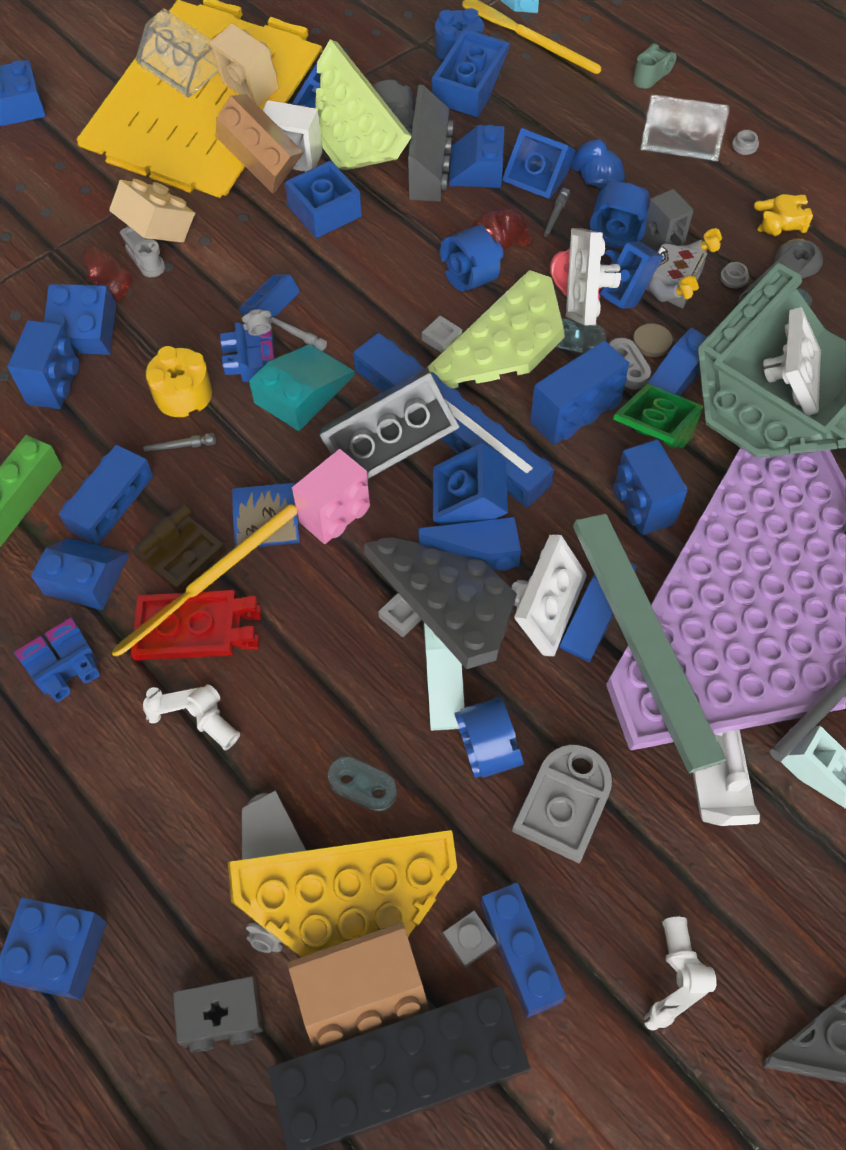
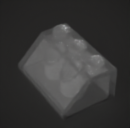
(176, 53)
(684, 127)

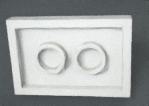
(587, 275)
(799, 363)
(549, 595)

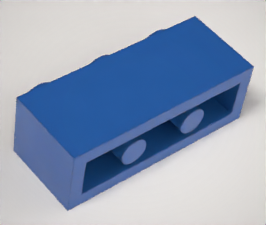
(106, 495)
(522, 950)

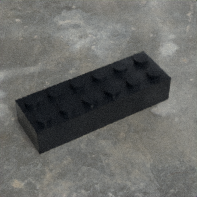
(397, 1071)

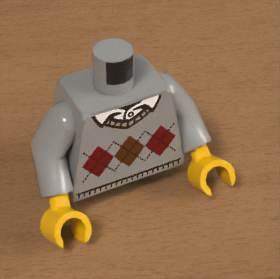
(682, 268)

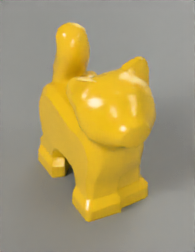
(784, 214)

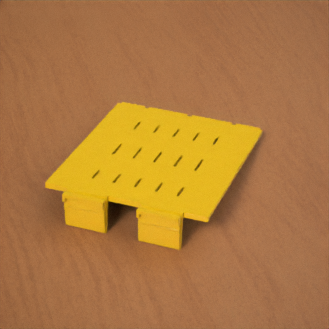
(162, 132)

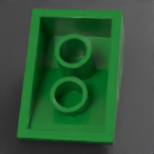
(661, 415)

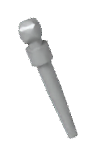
(308, 338)

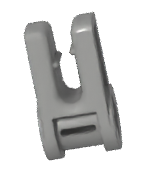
(143, 252)

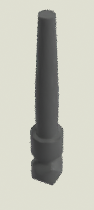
(559, 204)
(194, 441)

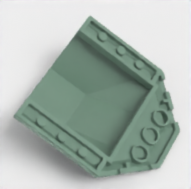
(735, 388)

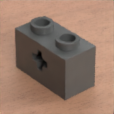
(667, 220)
(196, 1005)

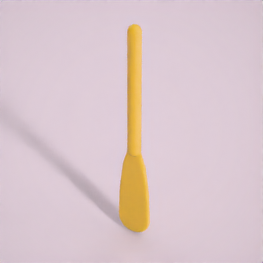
(500, 19)
(209, 576)

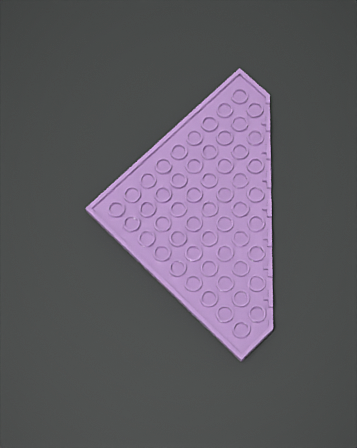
(752, 601)

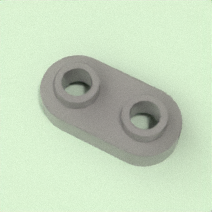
(638, 370)

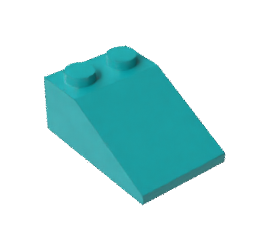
(299, 384)

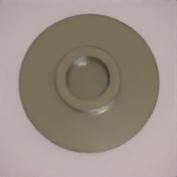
(653, 340)

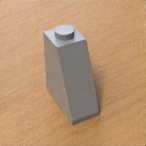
(267, 828)

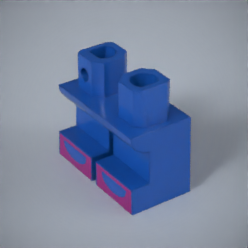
(251, 350)
(52, 673)

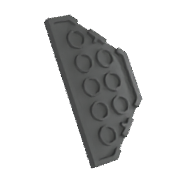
(451, 594)

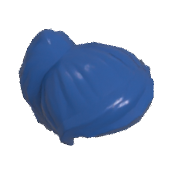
(598, 164)

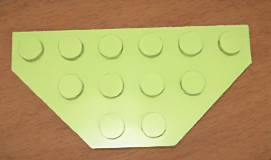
(353, 117)
(507, 337)

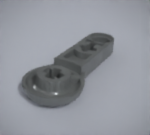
(798, 255)

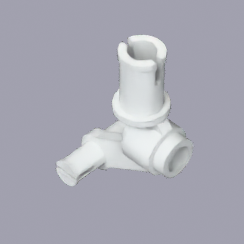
(200, 703)
(692, 976)

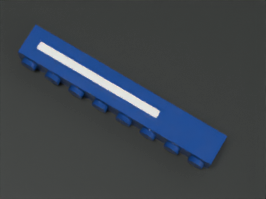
(527, 474)

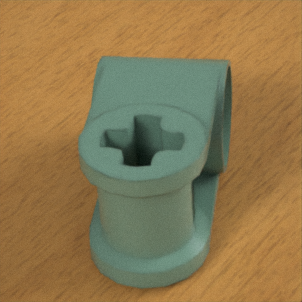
(652, 66)

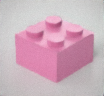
(332, 496)

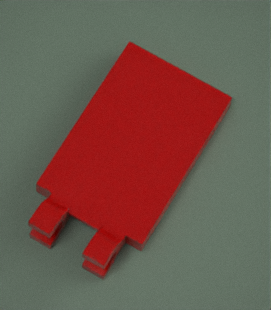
(198, 628)

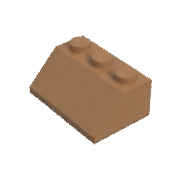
(256, 141)
(358, 986)

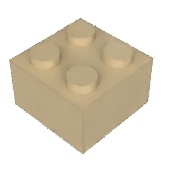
(244, 64)
(152, 210)

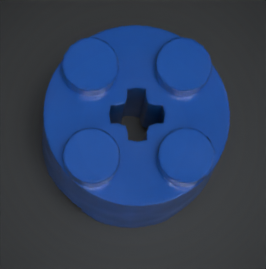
(451, 25)
(620, 213)
(471, 258)
(489, 737)

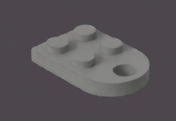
(564, 803)

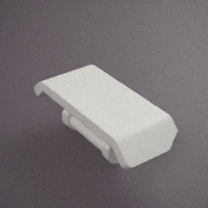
(725, 789)

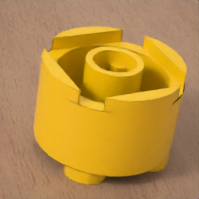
(179, 381)

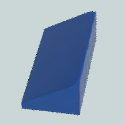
(272, 295)

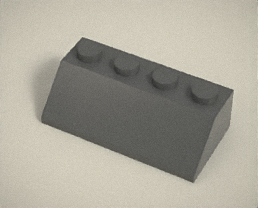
(429, 147)
(392, 424)

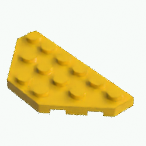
(343, 891)

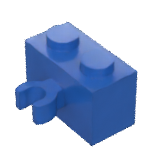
(637, 268)

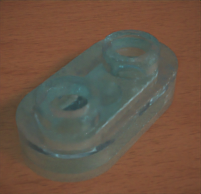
(580, 336)
(364, 783)

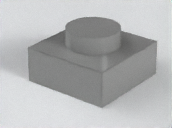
(441, 334)
(399, 615)
(469, 939)

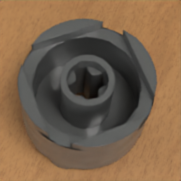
(399, 100)

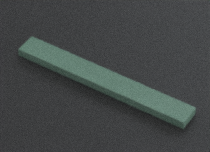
(649, 645)

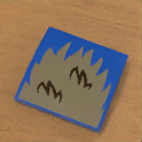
(257, 506)

